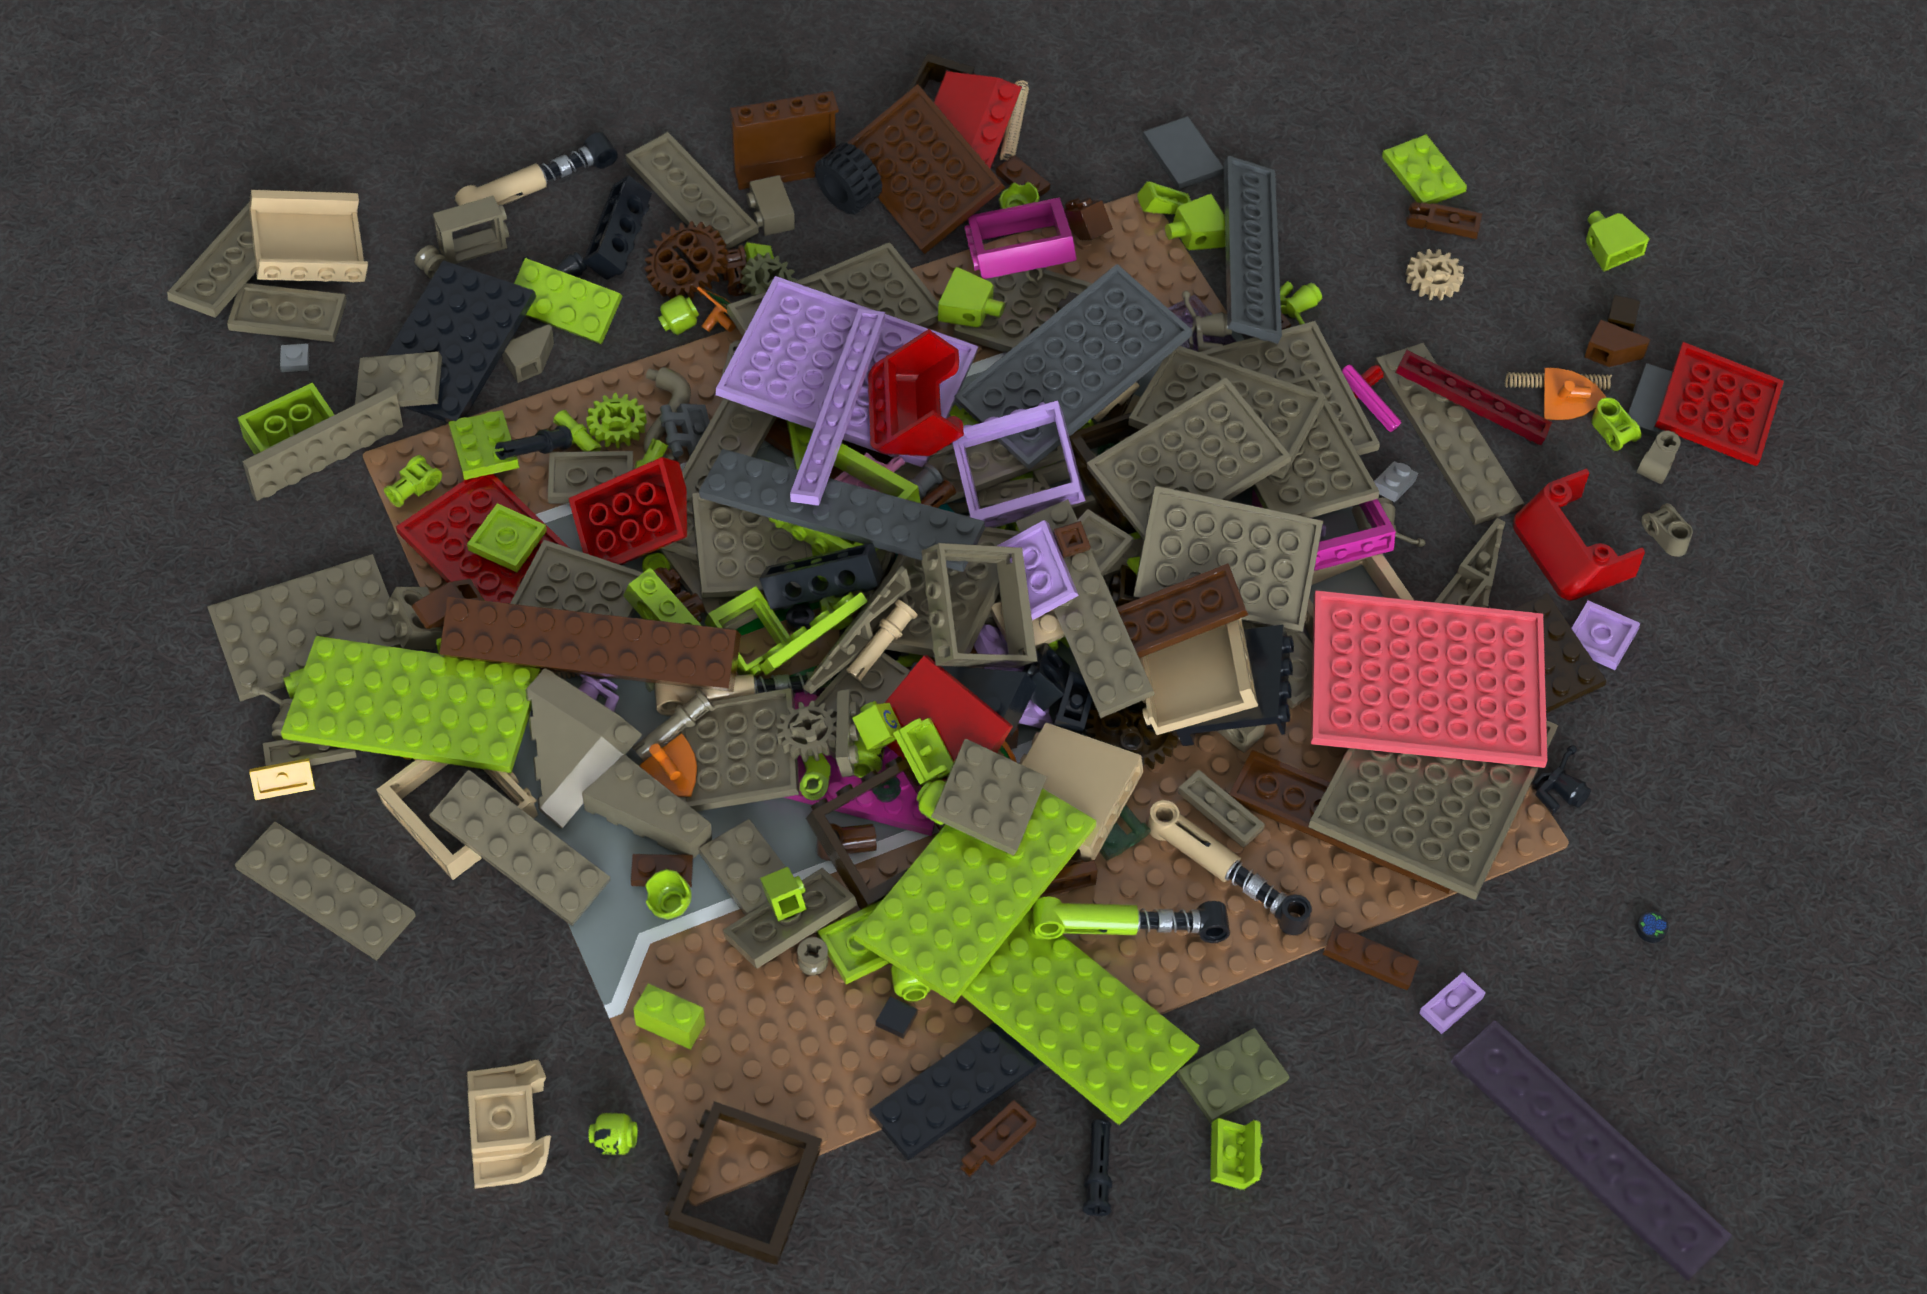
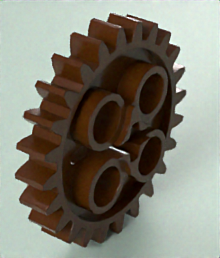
(700, 246)

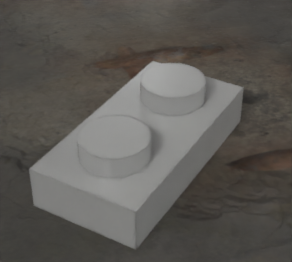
(1395, 481)

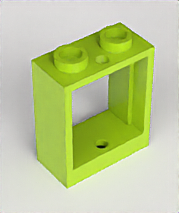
(739, 605)

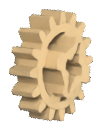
(1434, 274)

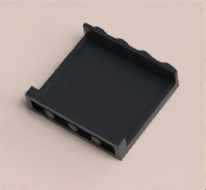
(1271, 666)

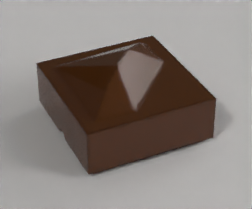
(1071, 539)

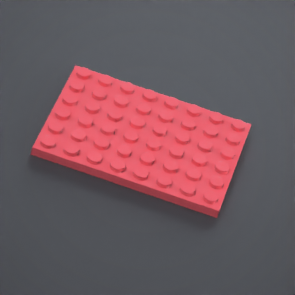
(1428, 679)

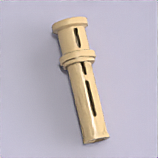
(890, 629)

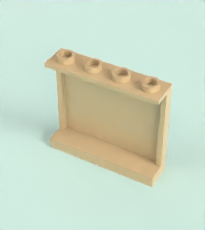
(306, 236)
(1199, 679)
(1086, 776)

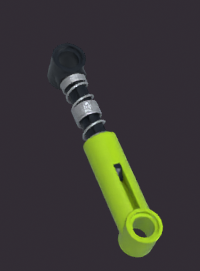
(1057, 918)

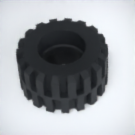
(848, 178)

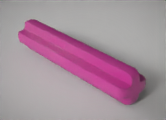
(1371, 399)

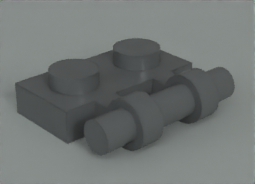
(693, 421)

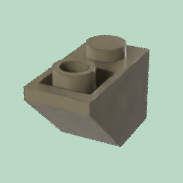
(529, 353)

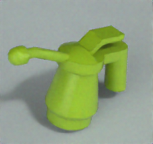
(1302, 300)

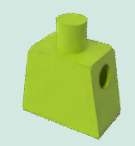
(1198, 224)
(1614, 240)
(968, 300)

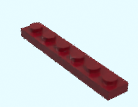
(1474, 397)

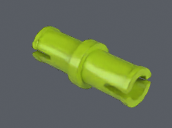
(579, 432)

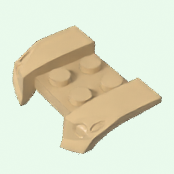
(504, 1124)

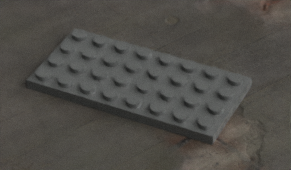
(1079, 358)

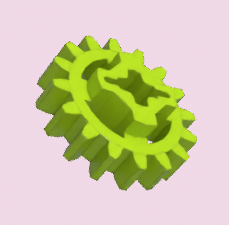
(616, 420)

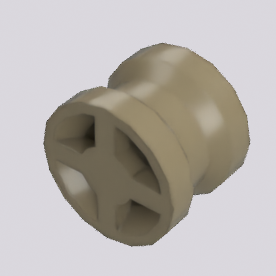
(429, 260)
(810, 963)

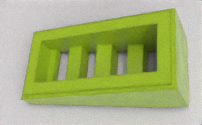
(1160, 199)

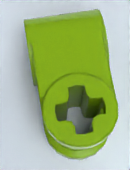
(1615, 424)

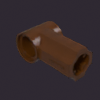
(853, 838)

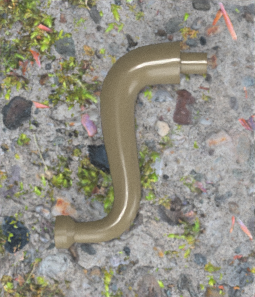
(681, 393)

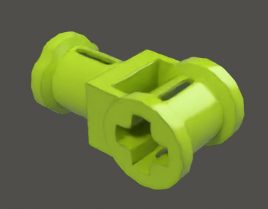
(415, 478)

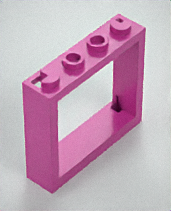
(1024, 255)
(1355, 545)

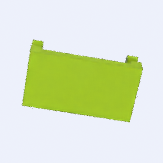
(924, 750)

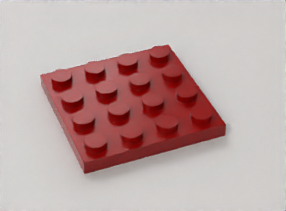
(1719, 404)

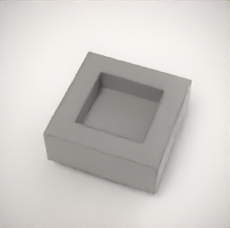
(294, 358)

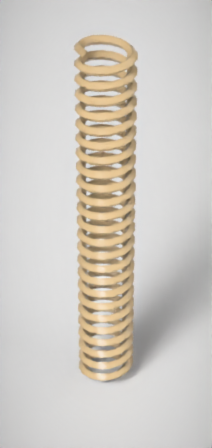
(1008, 132)
(1541, 382)

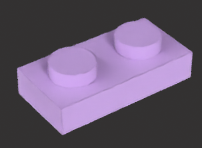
(1452, 1002)

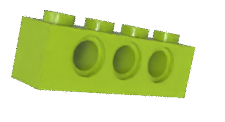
(656, 601)

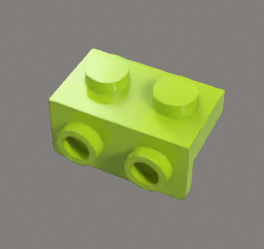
(1235, 1153)

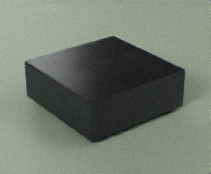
(896, 1017)

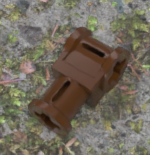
(733, 270)

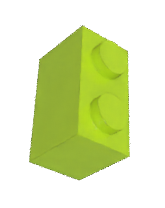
(669, 1016)

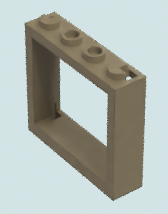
(1013, 597)

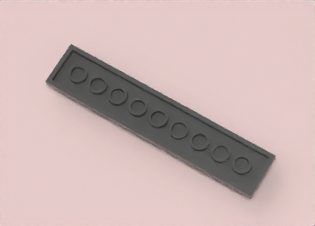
(1252, 250)
(843, 509)

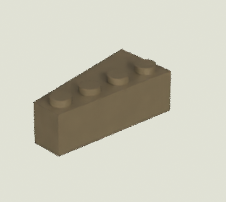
(647, 807)

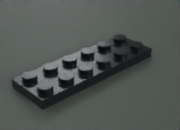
(953, 1089)

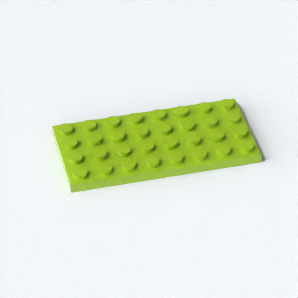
(411, 704)
(969, 897)
(1079, 1020)

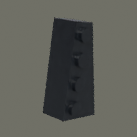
(1000, 689)

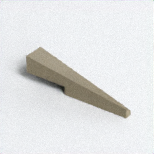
(1476, 573)
(862, 627)

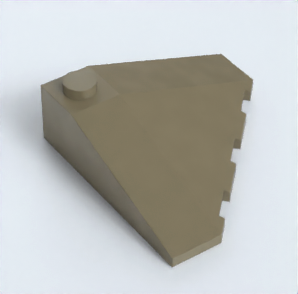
(573, 743)

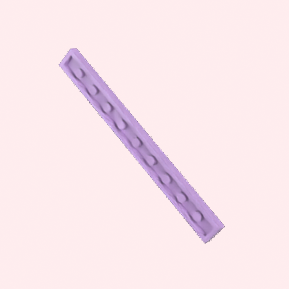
(837, 407)

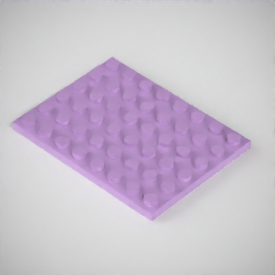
(795, 350)

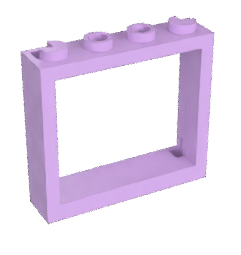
(1007, 425)

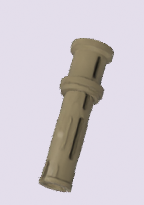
(684, 717)

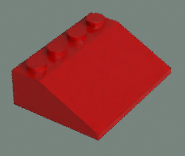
(978, 109)
(633, 512)
(950, 705)

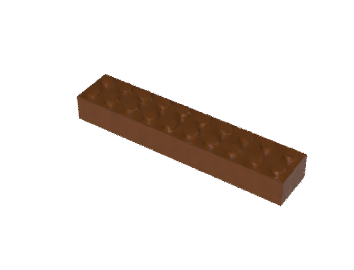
(591, 644)

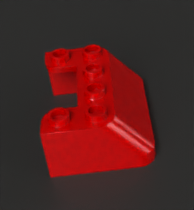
(907, 398)

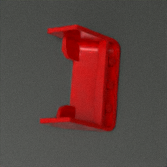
(1560, 551)

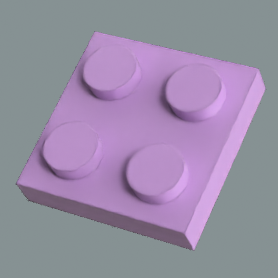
(1604, 633)

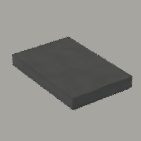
(1183, 153)
(1649, 398)

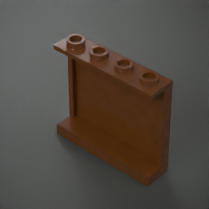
(782, 137)

